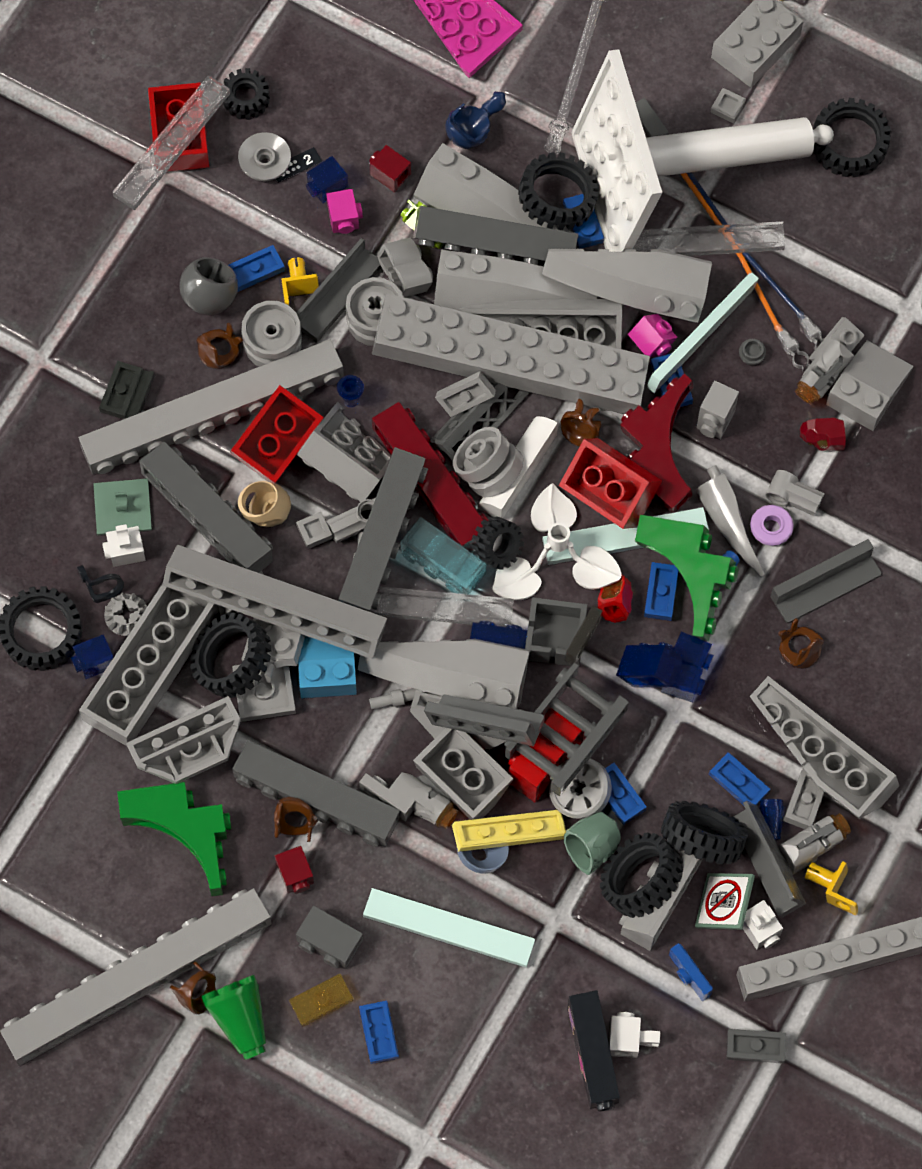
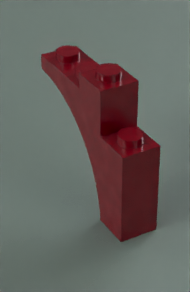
(653, 435)

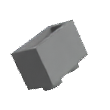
(717, 410)

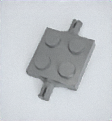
(285, 647)

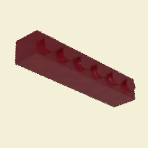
(440, 487)

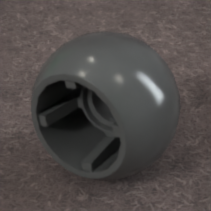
(208, 286)

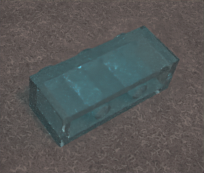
(442, 557)

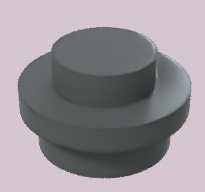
(752, 352)

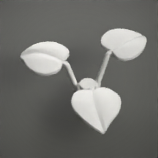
(556, 515)

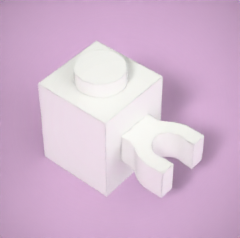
(124, 546)
(762, 926)
(626, 1035)

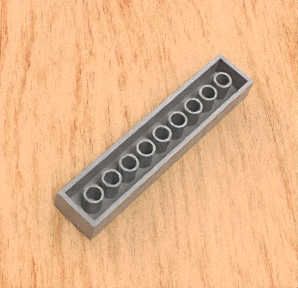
(510, 354)

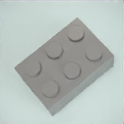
(757, 40)

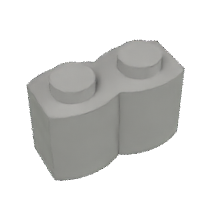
(404, 266)

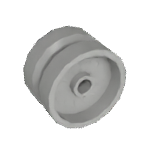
(365, 306)
(271, 332)
(488, 462)

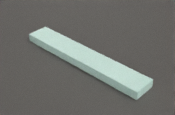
(702, 332)
(615, 539)
(449, 927)

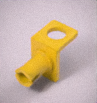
(298, 282)
(832, 882)

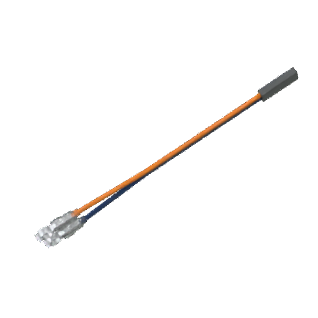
(654, 127)

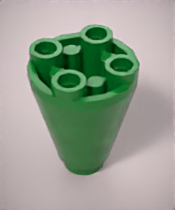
(239, 1015)

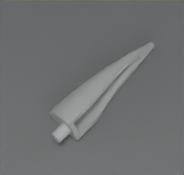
(724, 510)

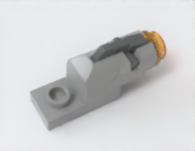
(828, 361)
(411, 795)
(814, 841)

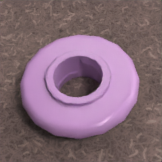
(774, 513)

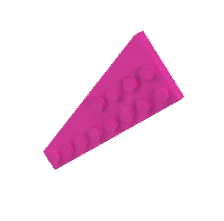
(470, 29)

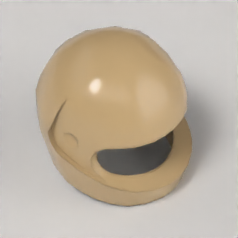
(268, 506)

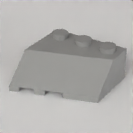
(345, 454)

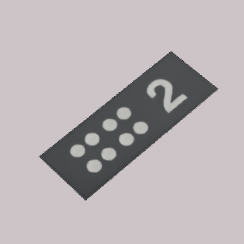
(300, 163)

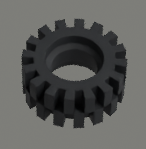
(251, 106)
(508, 547)

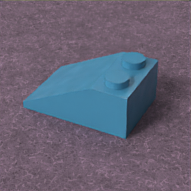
(325, 670)

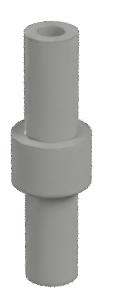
(395, 698)

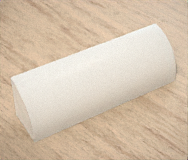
(532, 447)

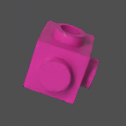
(343, 211)
(653, 335)

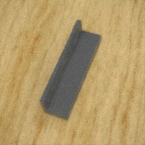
(330, 297)
(825, 582)
(485, 719)
(769, 862)

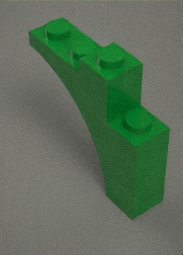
(703, 572)
(168, 811)

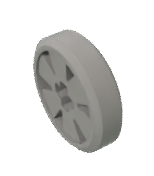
(594, 795)

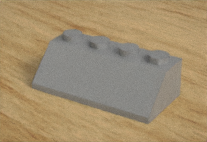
(647, 929)

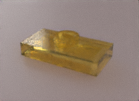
(321, 1000)

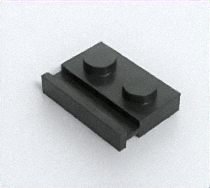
(126, 391)

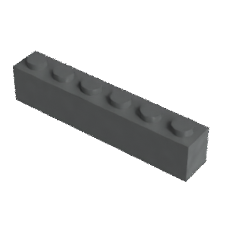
(489, 235)
(206, 509)
(382, 529)
(326, 797)

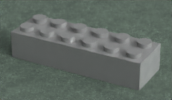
(147, 664)

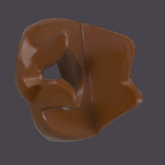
(208, 353)
(580, 426)
(807, 656)
(290, 804)
(185, 993)

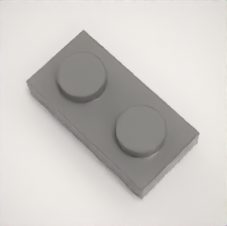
(465, 394)
(804, 802)

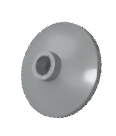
(264, 146)

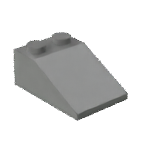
(868, 385)

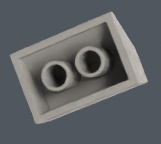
(464, 772)

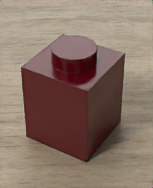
(389, 168)
(294, 870)

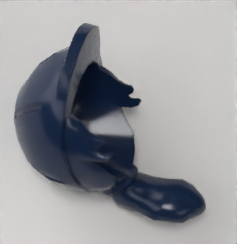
(470, 125)

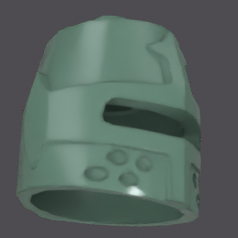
(593, 838)

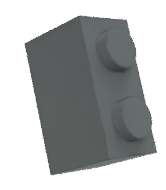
(329, 938)

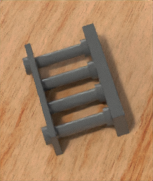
(595, 733)

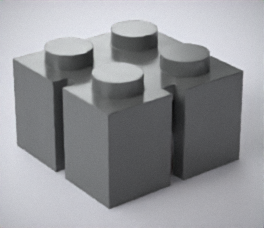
(553, 629)

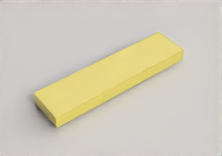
(509, 830)

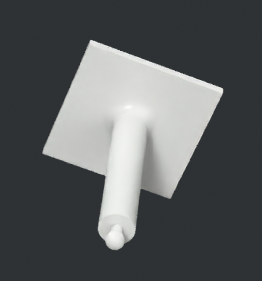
(629, 164)

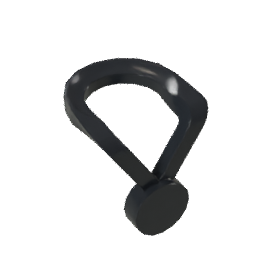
(104, 596)

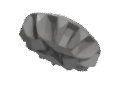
(115, 606)

